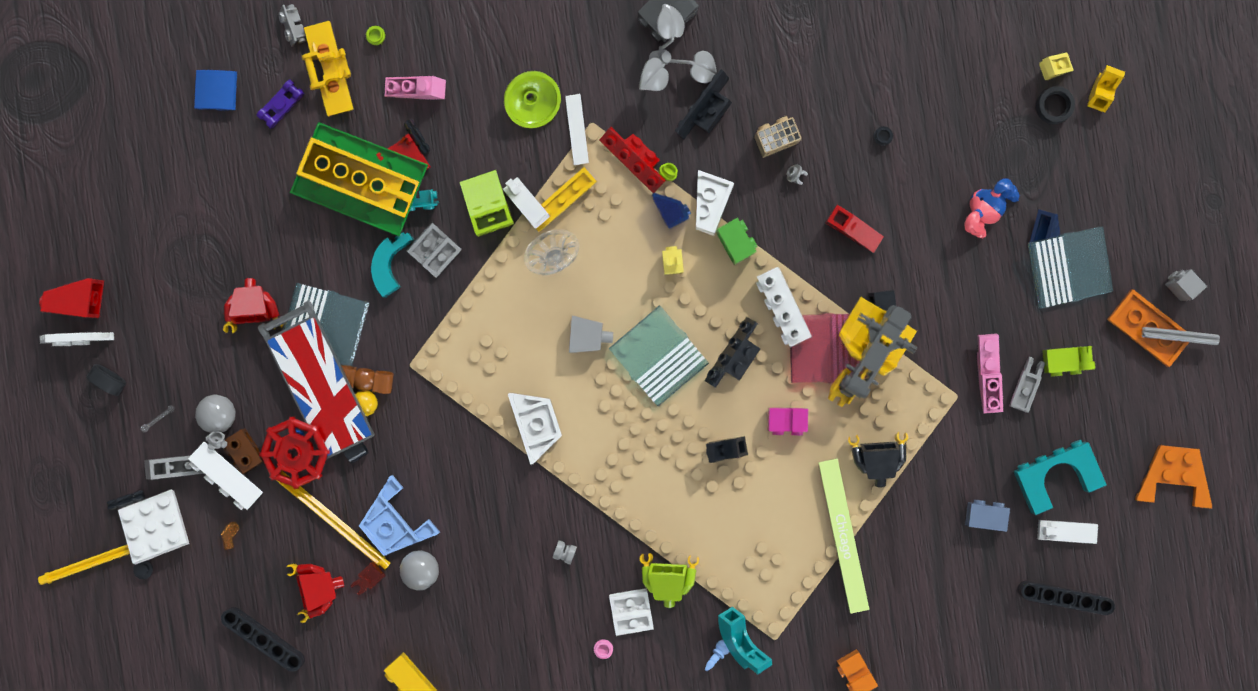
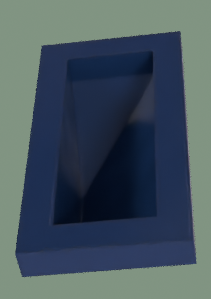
(1045, 226)

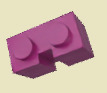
(788, 419)

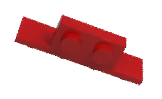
(635, 157)

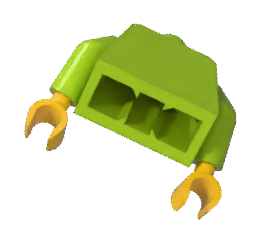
(668, 581)

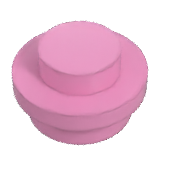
(603, 649)

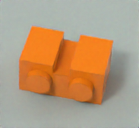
(856, 672)

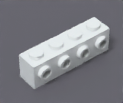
(784, 307)
(225, 475)

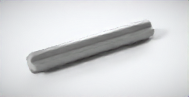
(1183, 336)

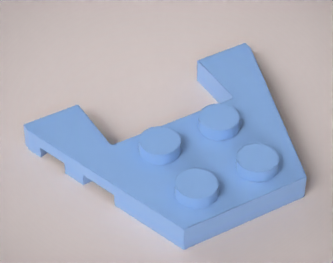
(387, 527)

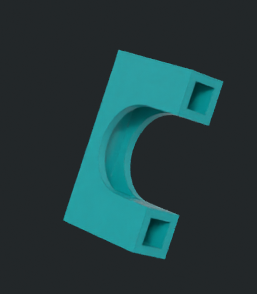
(1032, 476)

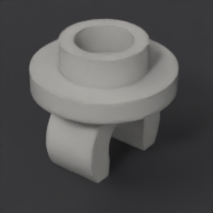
(794, 173)

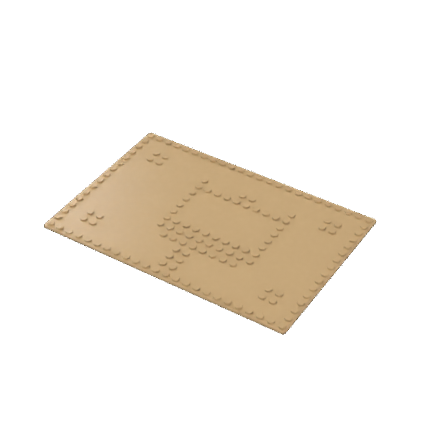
(749, 518)

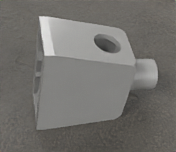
(587, 335)

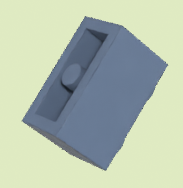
(987, 516)

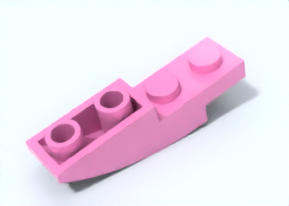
(989, 373)

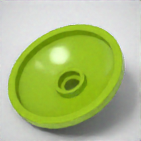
(540, 107)

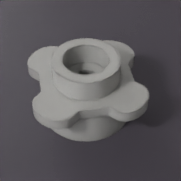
(216, 440)

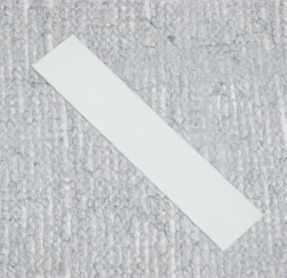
(577, 129)

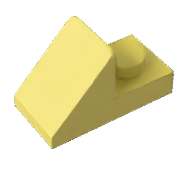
(1056, 66)

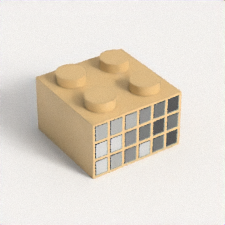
(777, 137)

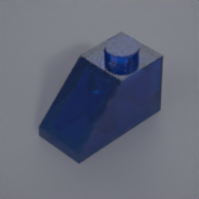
(671, 210)

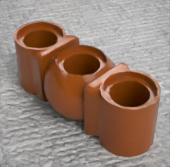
(367, 379)

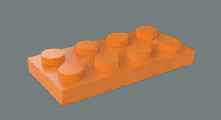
(1137, 312)

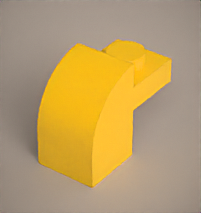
(1104, 88)

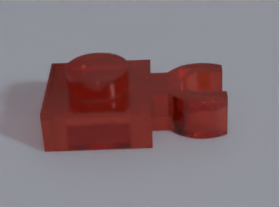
(369, 577)

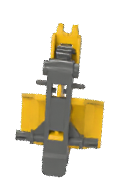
(875, 340)

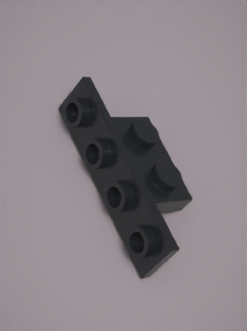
(708, 107)
(736, 356)

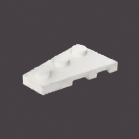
(711, 201)

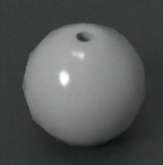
(215, 413)
(419, 570)

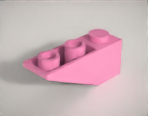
(415, 87)

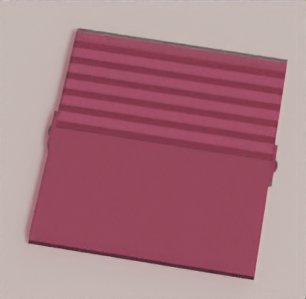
(824, 353)

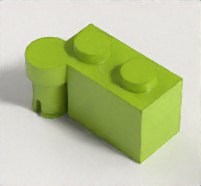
(1068, 359)

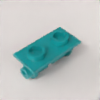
(426, 200)

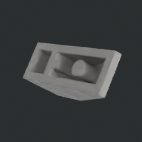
(169, 467)

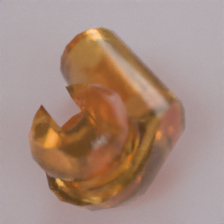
(228, 533)

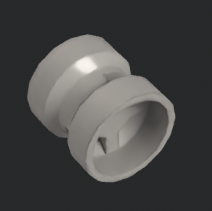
(569, 552)

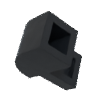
(726, 449)

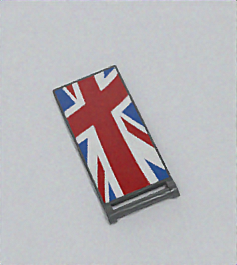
(317, 380)

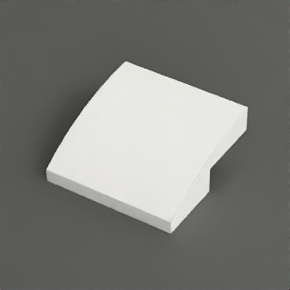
(631, 611)

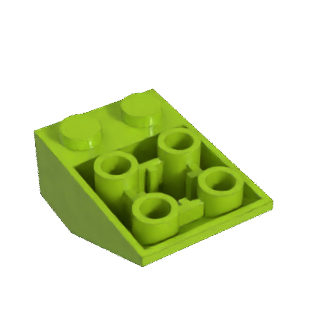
(486, 203)

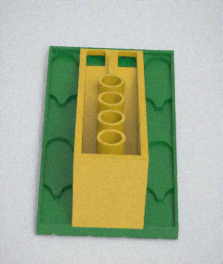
(351, 179)

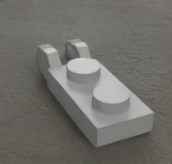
(1027, 386)

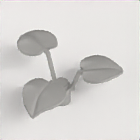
(654, 75)

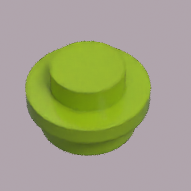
(375, 35)
(668, 171)

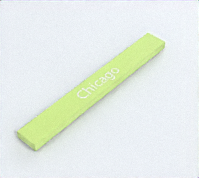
(843, 535)

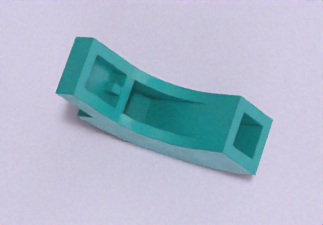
(382, 260)
(735, 636)

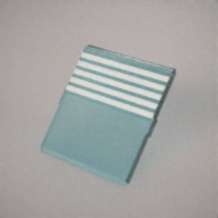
(1070, 267)
(339, 316)
(658, 355)

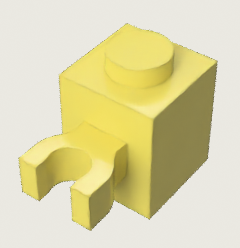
(672, 261)

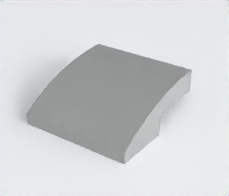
(433, 250)

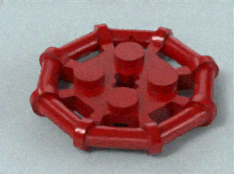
(304, 450)

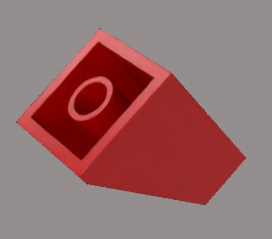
(75, 299)

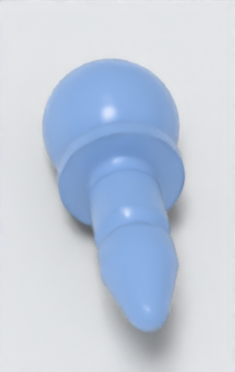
(719, 652)

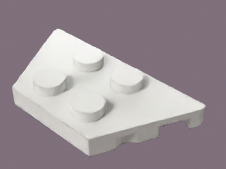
(75, 338)
(536, 423)

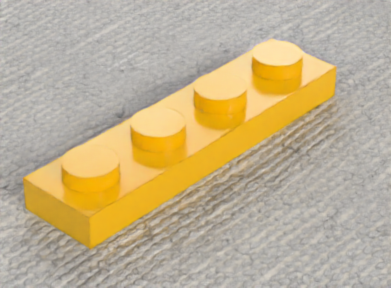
(567, 195)

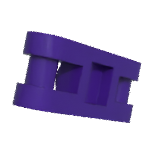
(280, 104)

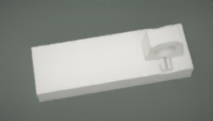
(526, 202)
(1067, 531)

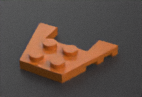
(1176, 467)

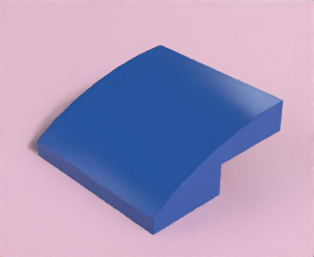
(215, 89)

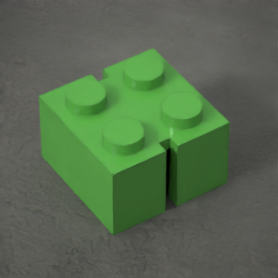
(736, 241)

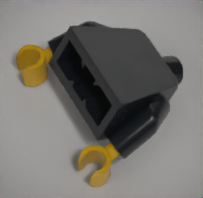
(880, 459)

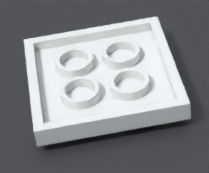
(153, 526)

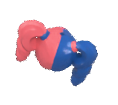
(990, 208)

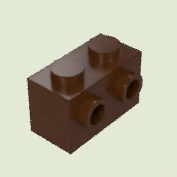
(243, 451)

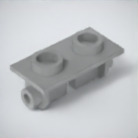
(289, 18)

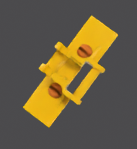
(334, 65)

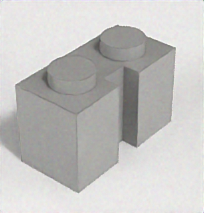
(1185, 284)

